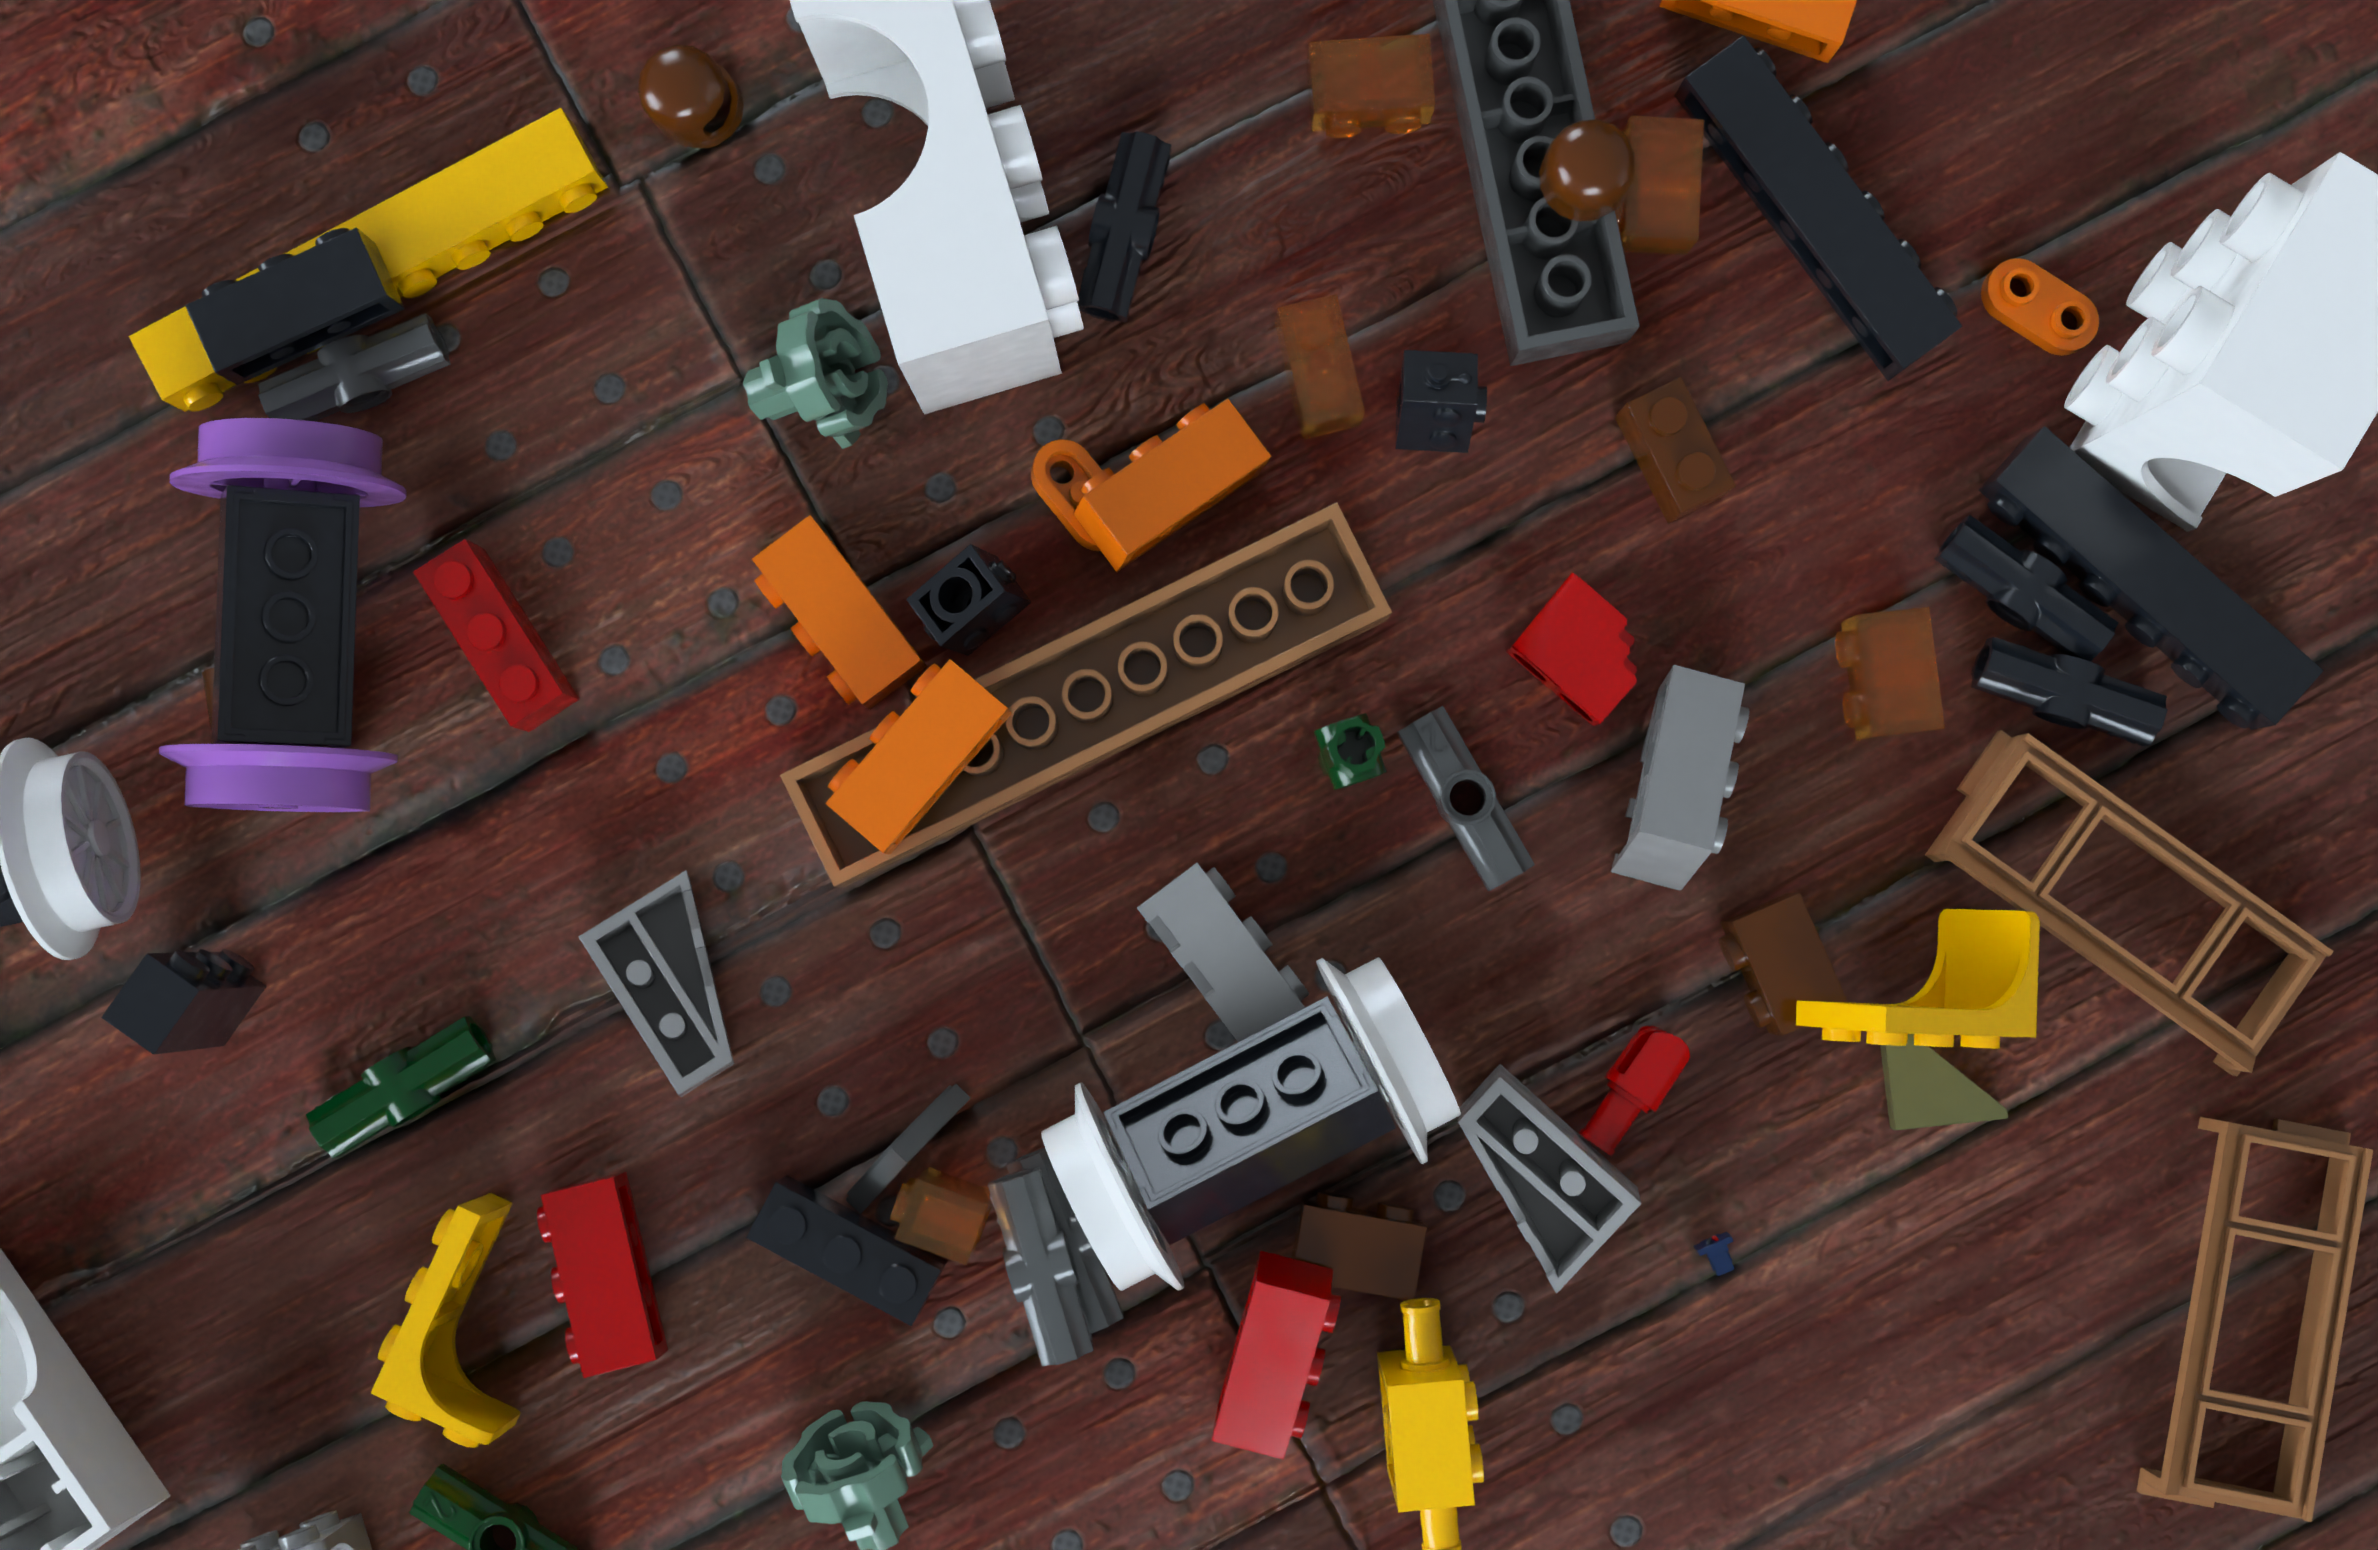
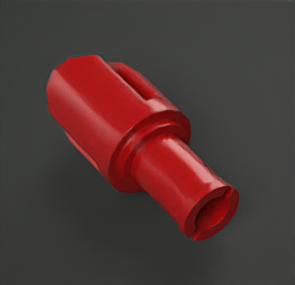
(1636, 1084)

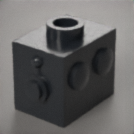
(1438, 401)
(968, 600)

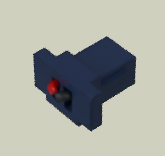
(1717, 1252)

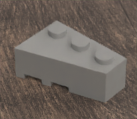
(1684, 778)
(1222, 952)
(665, 982)
(1548, 1175)

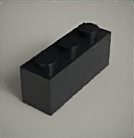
(294, 305)
(185, 1000)
(846, 1249)

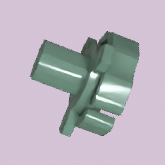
(817, 373)
(862, 1477)

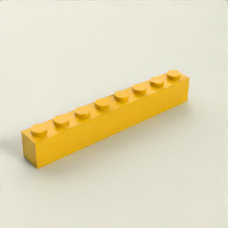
(420, 236)

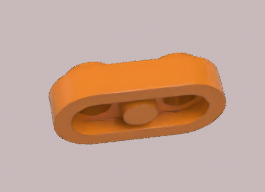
(2040, 311)
(1065, 497)

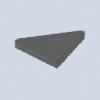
(906, 1147)

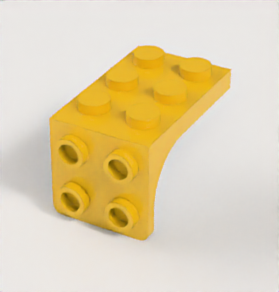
(1977, 989)
(421, 1357)

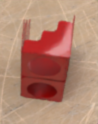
(1579, 650)

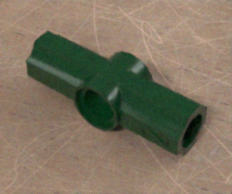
(1350, 751)
(400, 1087)
(470, 1512)

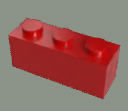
(496, 635)
(602, 1275)
(1276, 1355)

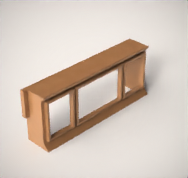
(1983, 790)
(2321, 1327)

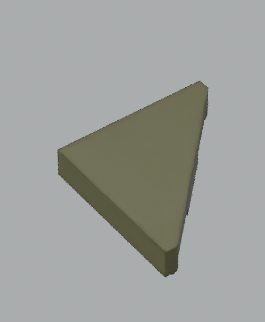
(1930, 1091)

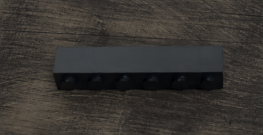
(1818, 207)
(2149, 581)

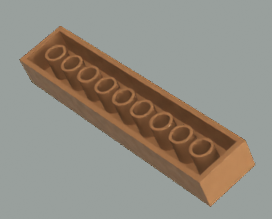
(1127, 680)

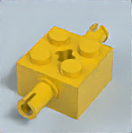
(1427, 1427)

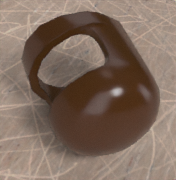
(684, 91)
(1587, 170)

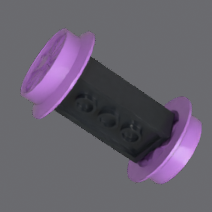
(284, 614)

